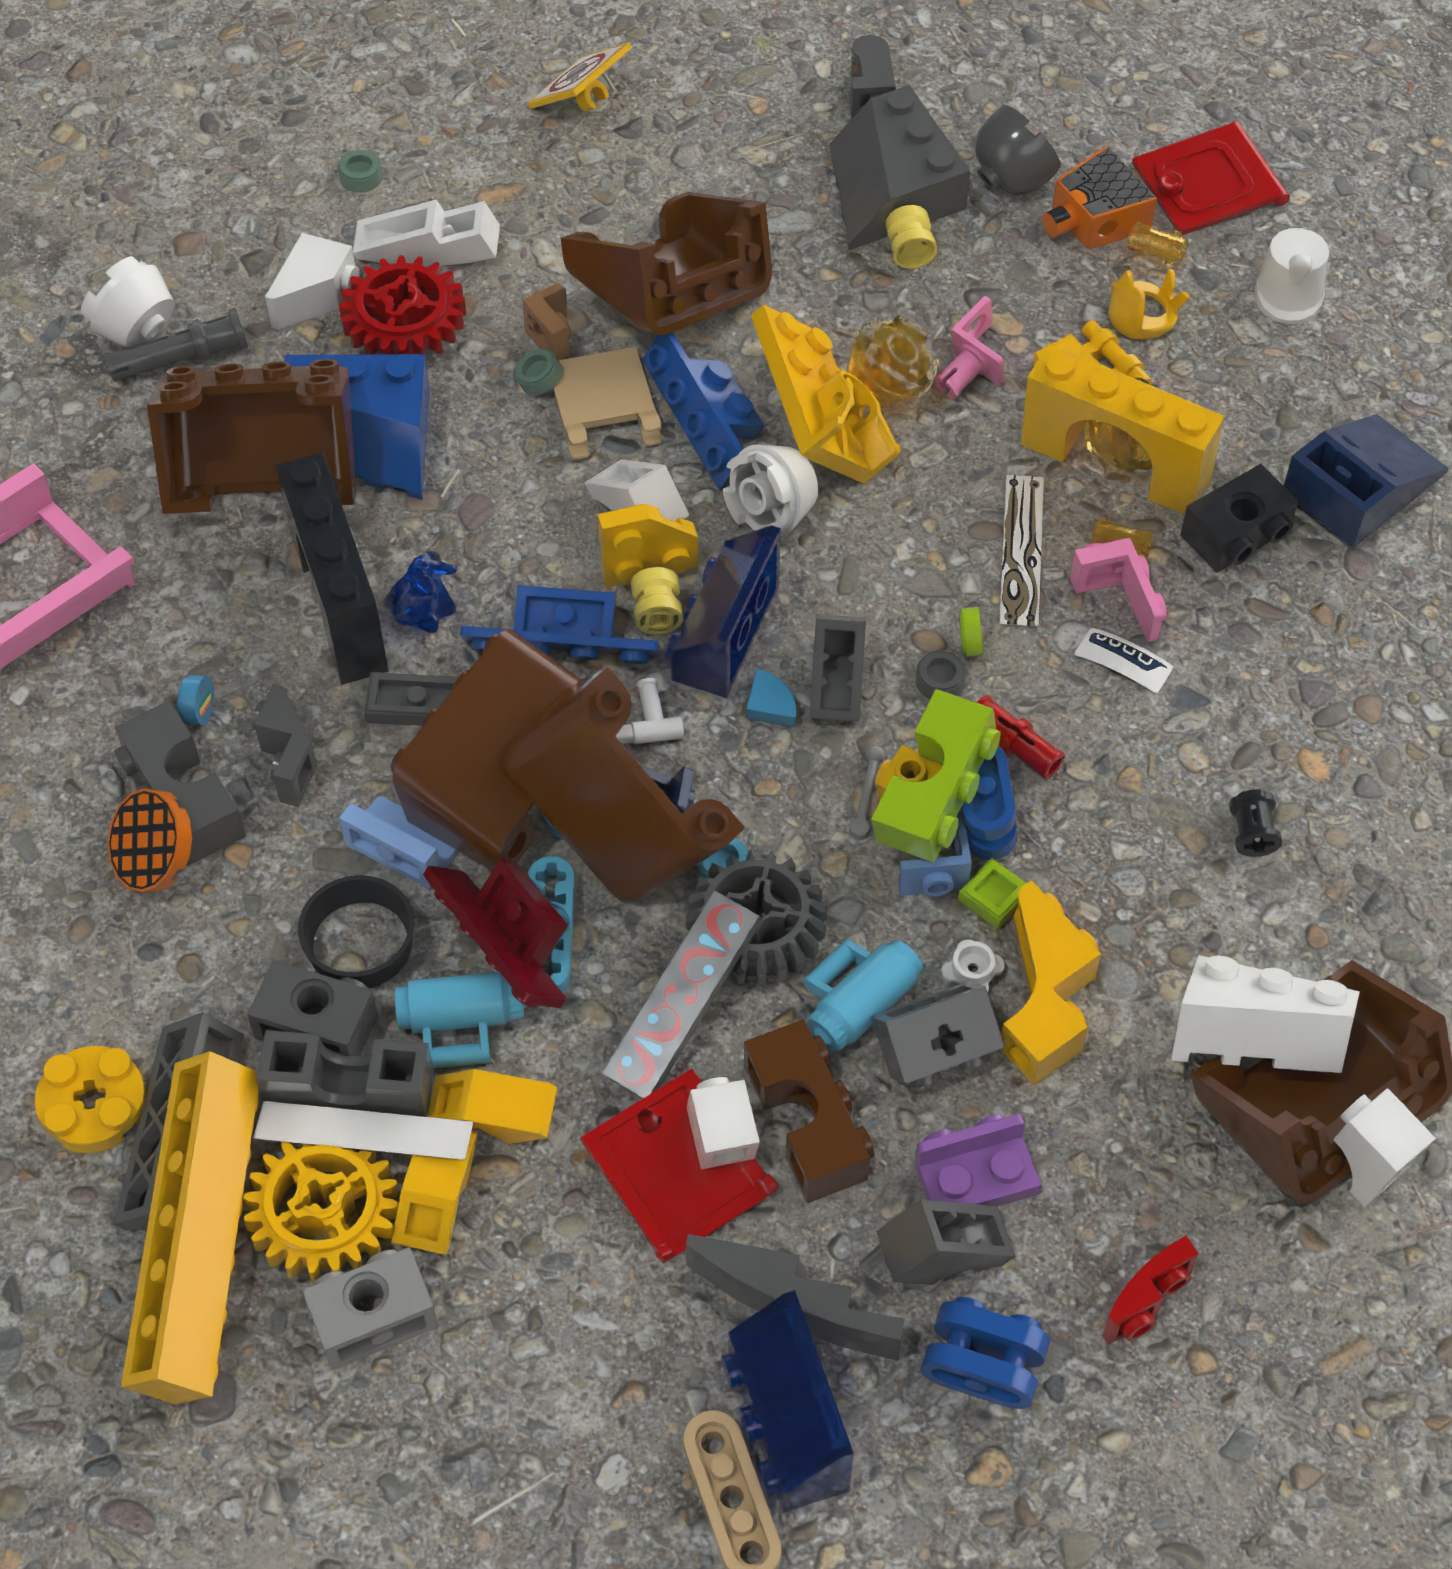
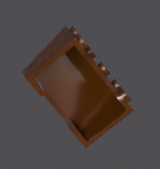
(236, 424)
(454, 768)

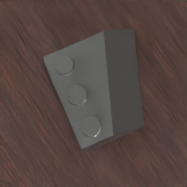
(893, 159)

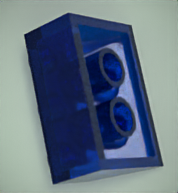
(726, 612)
(788, 1405)

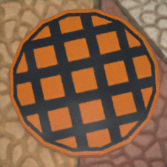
(149, 840)

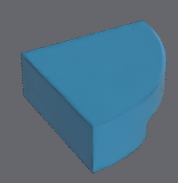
(771, 700)

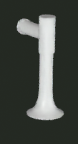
(655, 726)

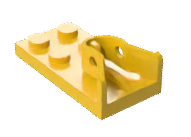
(822, 400)

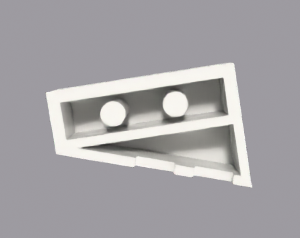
(1264, 1015)

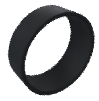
(349, 891)

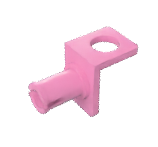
(971, 355)

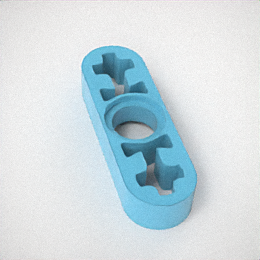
(564, 906)

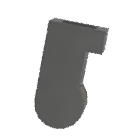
(870, 71)

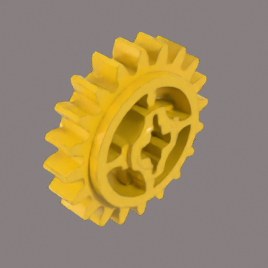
(308, 1219)

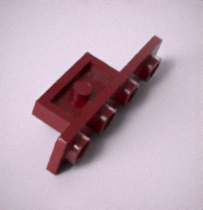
(509, 924)

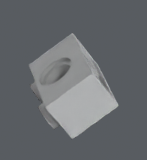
(357, 1334)

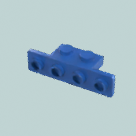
(704, 403)
(568, 621)

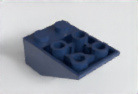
(1360, 476)

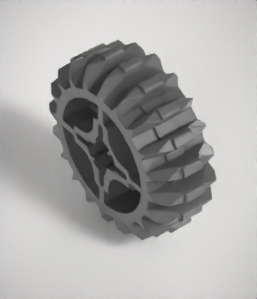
(784, 934)

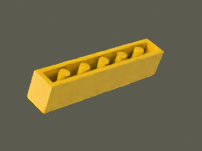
(192, 1230)

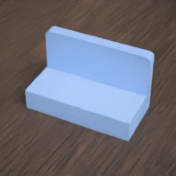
(392, 841)

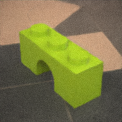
(923, 814)

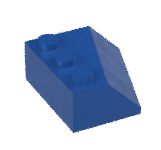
(387, 416)

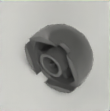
(1012, 154)

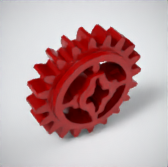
(401, 302)

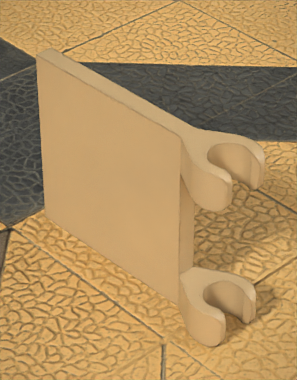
(603, 392)

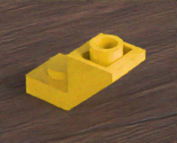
(496, 1103)
(431, 1200)

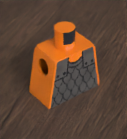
(1099, 201)

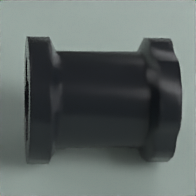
(1241, 809)

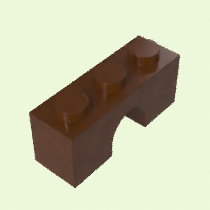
(793, 1069)

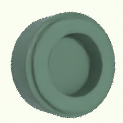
(360, 171)
(538, 372)

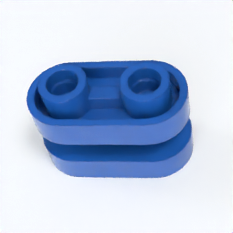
(992, 814)
(971, 1339)

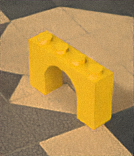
(1172, 430)

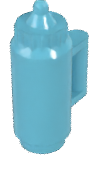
(868, 990)
(457, 1004)

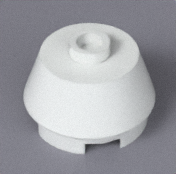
(130, 305)
(770, 487)

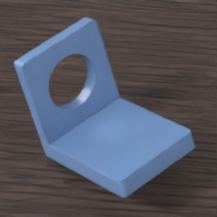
(943, 875)

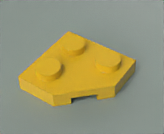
(643, 539)

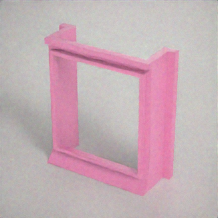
(22, 502)

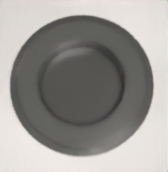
(941, 672)

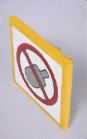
(581, 79)

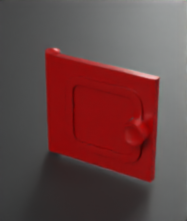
(1217, 177)
(657, 1172)

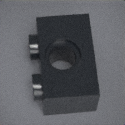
(1239, 518)

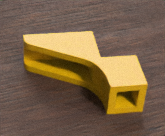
(1056, 966)

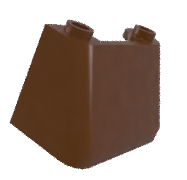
(705, 262)
(604, 797)
(1293, 1115)

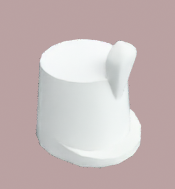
(1293, 277)

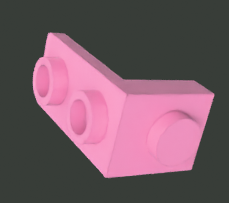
(1117, 563)

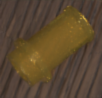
(1158, 243)
(1108, 532)

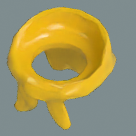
(1128, 306)

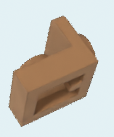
(546, 320)

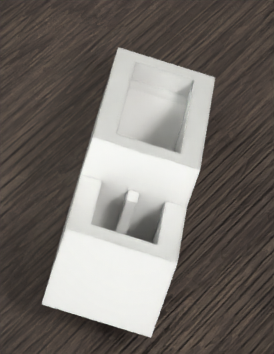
(429, 232)

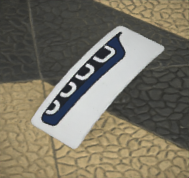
(1125, 658)

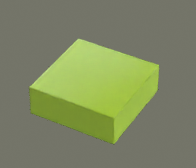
(992, 893)

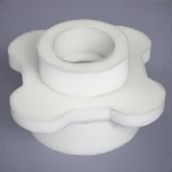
(973, 954)

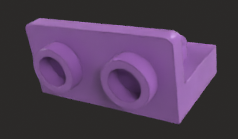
(978, 1163)

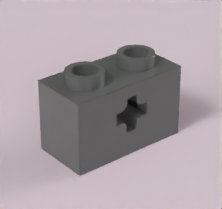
(908, 1031)

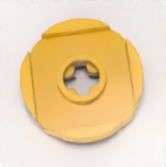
(71, 1076)

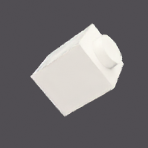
(722, 1122)

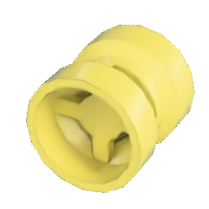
(911, 236)
(656, 599)

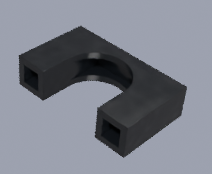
(331, 556)

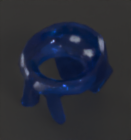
(420, 595)

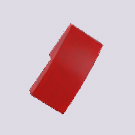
(1141, 1298)

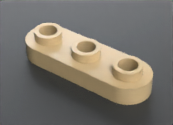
(725, 1473)

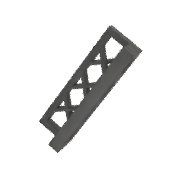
(200, 1035)

